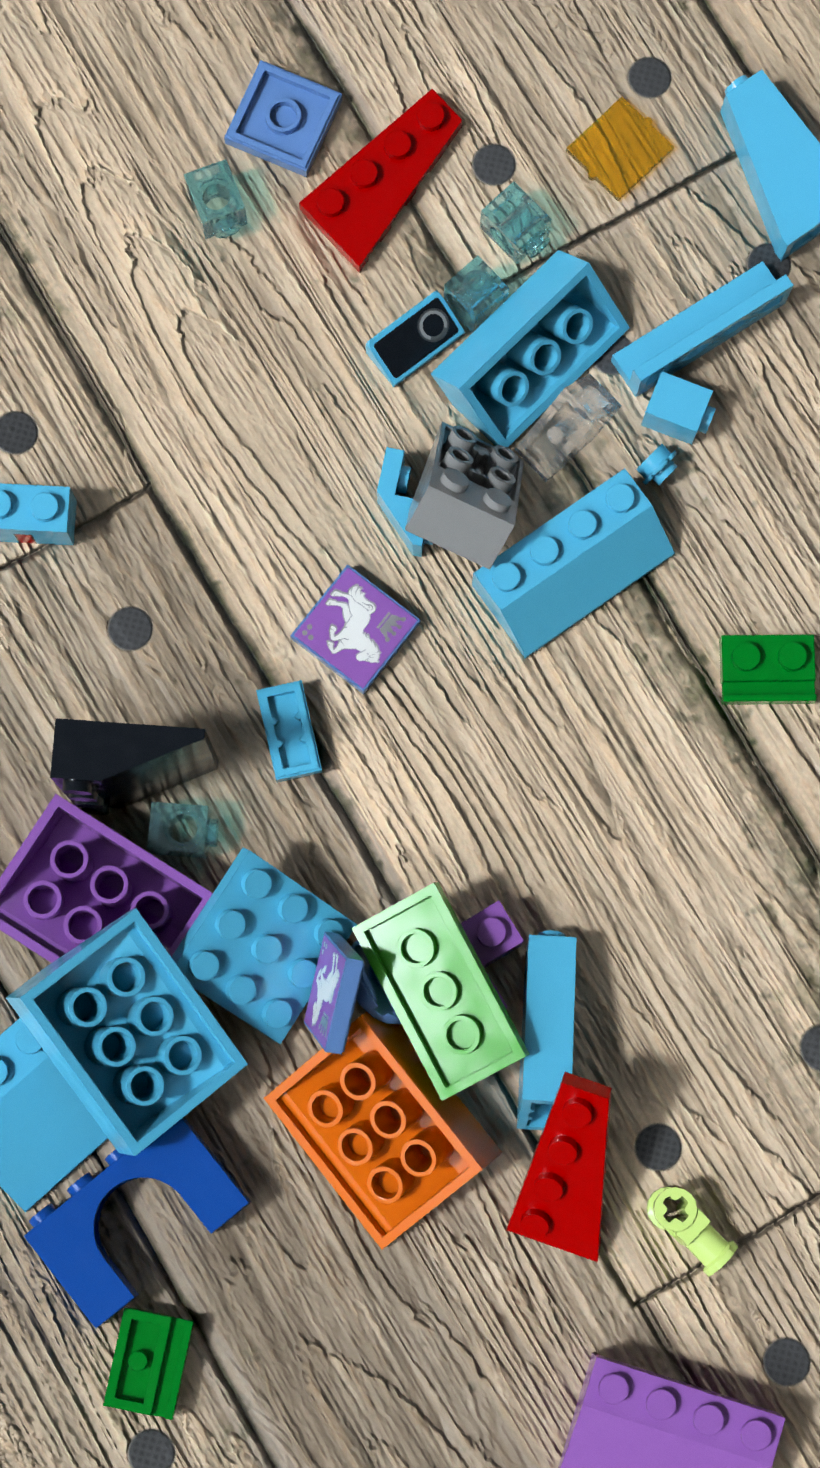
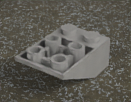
(467, 495)

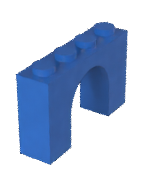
(70, 1235)

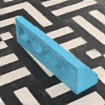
(701, 327)

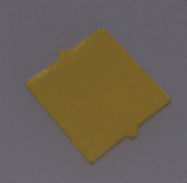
(619, 148)

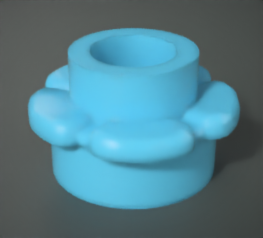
(658, 465)

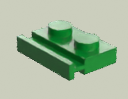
(767, 669)
(148, 1363)

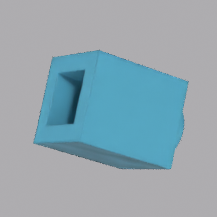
(678, 408)

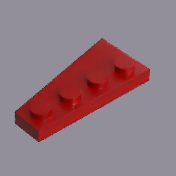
(373, 186)
(567, 1172)

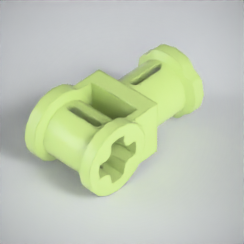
(691, 1228)

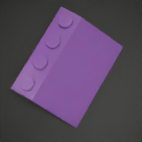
(82, 877)
(659, 1422)

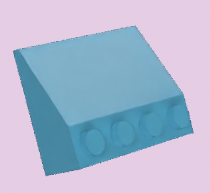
(127, 1032)
(41, 1120)

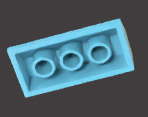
(531, 348)
(574, 563)

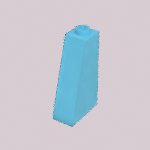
(777, 160)
(546, 1024)

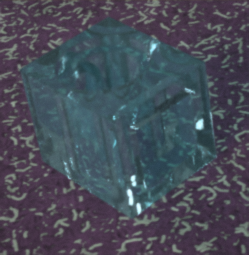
(210, 183)
(516, 223)
(475, 293)
(166, 815)

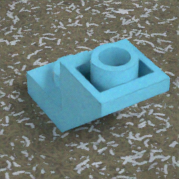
(395, 480)

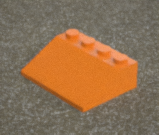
(381, 1128)

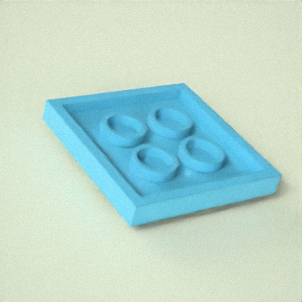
(258, 945)

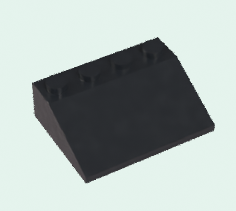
(124, 762)

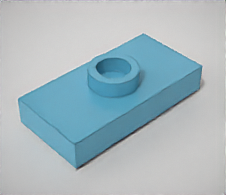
(289, 731)

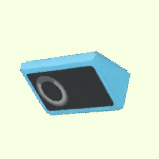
(414, 338)

